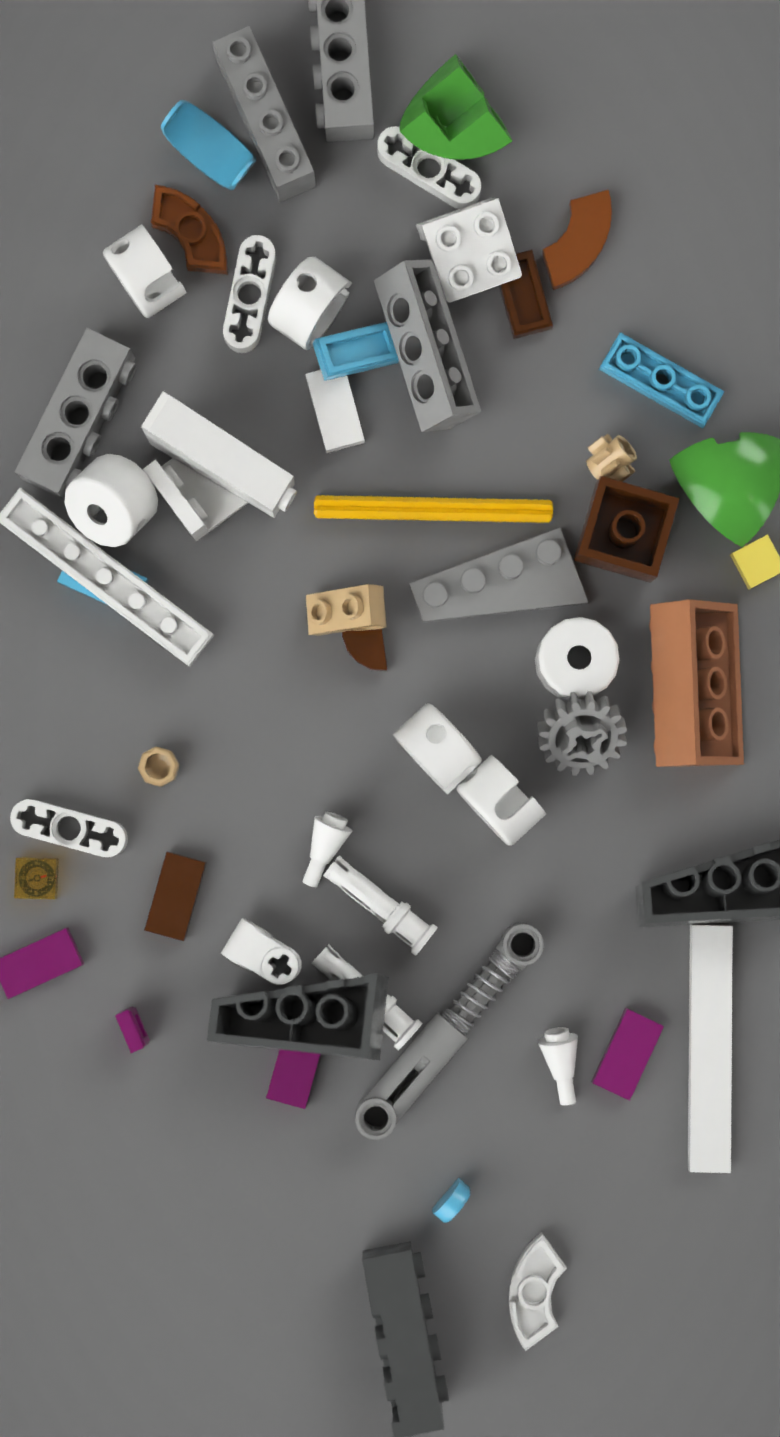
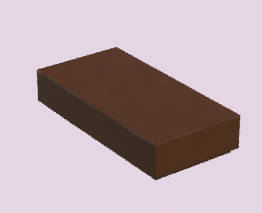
(526, 300)
(175, 896)

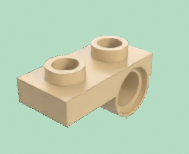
(346, 610)

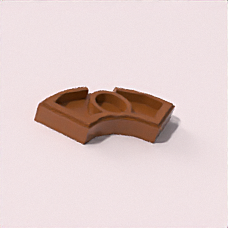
(192, 228)
(582, 241)

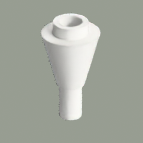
(327, 838)
(560, 1051)

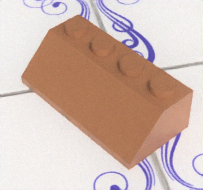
(696, 684)

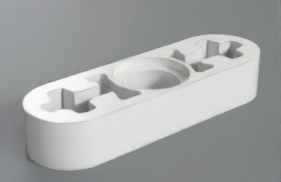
(459, 174)
(244, 263)
(43, 810)

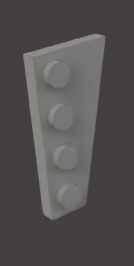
(510, 580)

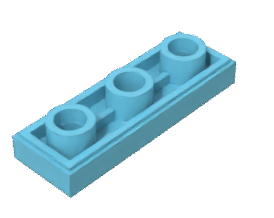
(685, 391)

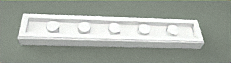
(105, 577)
(710, 1048)

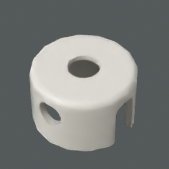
(143, 271)
(308, 302)
(118, 489)
(553, 665)
(438, 747)
(499, 802)

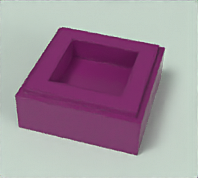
(132, 1029)

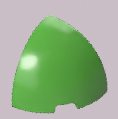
(453, 116)
(732, 482)

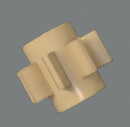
(611, 458)

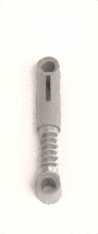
(444, 1035)

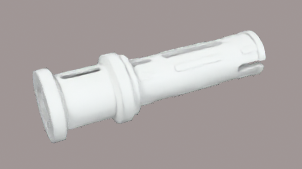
(395, 916)
(396, 1022)

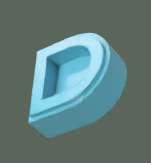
(452, 1201)

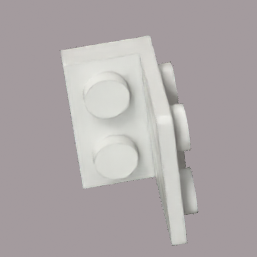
(471, 249)
(192, 497)

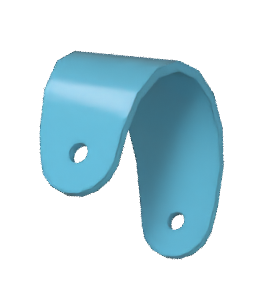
(207, 144)

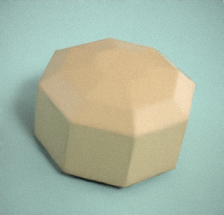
(158, 766)

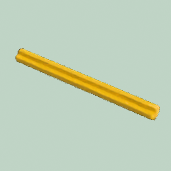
(433, 508)

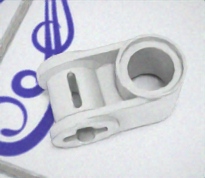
(255, 949)

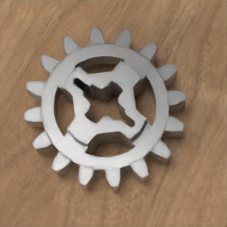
(582, 733)

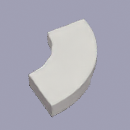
(532, 1290)

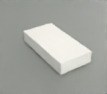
(335, 411)

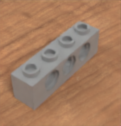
(264, 114)
(351, 117)
(427, 345)
(92, 355)

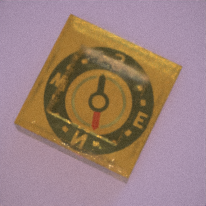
(36, 878)

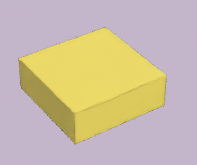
(757, 562)

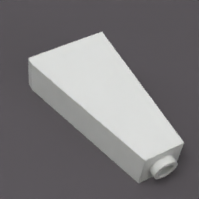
(218, 456)

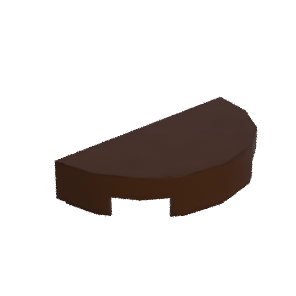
(366, 648)

